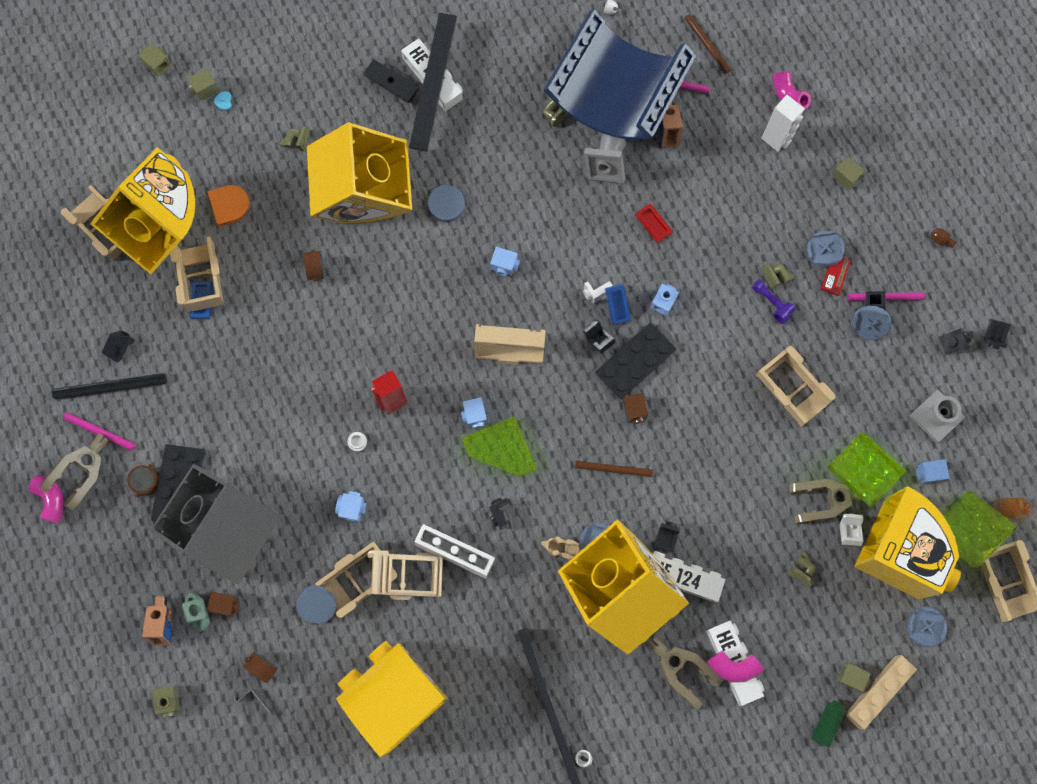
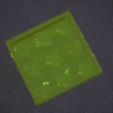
(866, 469)
(977, 528)

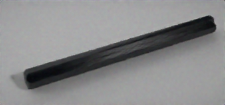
(109, 386)

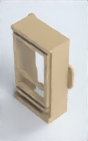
(86, 211)
(192, 257)
(509, 344)
(814, 403)
(383, 571)
(344, 603)
(1019, 605)

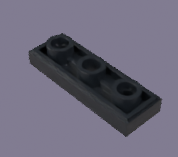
(382, 76)

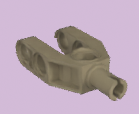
(91, 470)
(832, 488)
(670, 672)

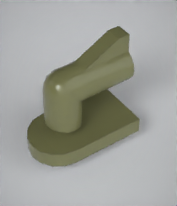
(556, 117)
(302, 136)
(770, 274)
(804, 578)

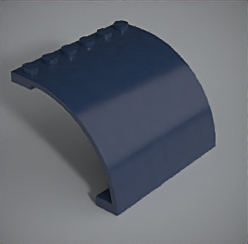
(615, 83)

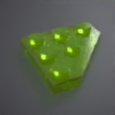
(501, 447)

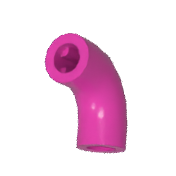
(784, 86)
(53, 500)
(735, 671)

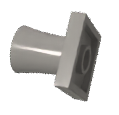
(607, 162)
(938, 415)

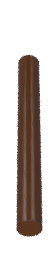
(707, 43)
(614, 468)

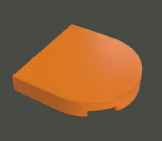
(229, 204)

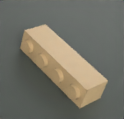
(880, 692)

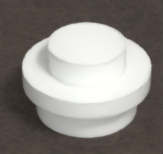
(357, 441)

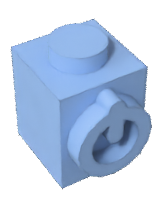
(350, 506)

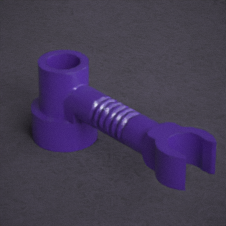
(784, 311)

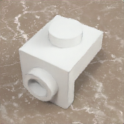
(597, 294)
(851, 529)

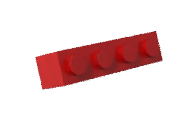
(388, 392)

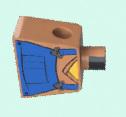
(673, 122)
(158, 623)

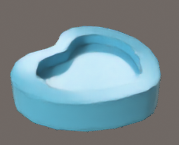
(222, 101)

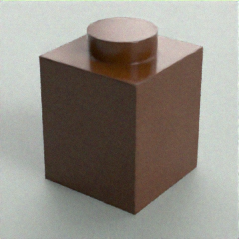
(635, 408)
(223, 604)

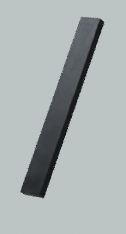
(433, 82)
(548, 707)

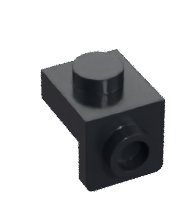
(996, 334)
(598, 337)
(955, 341)
(117, 345)
(497, 517)
(667, 537)

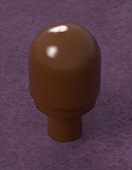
(942, 237)

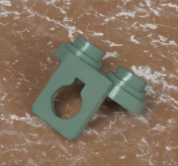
(196, 612)

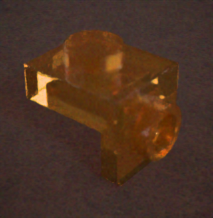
(1014, 507)

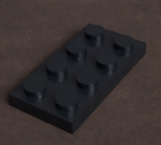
(635, 361)
(174, 467)

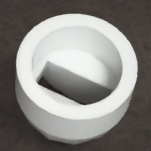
(610, 4)
(587, 755)

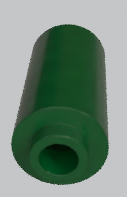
(829, 723)

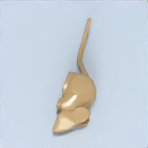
(562, 548)

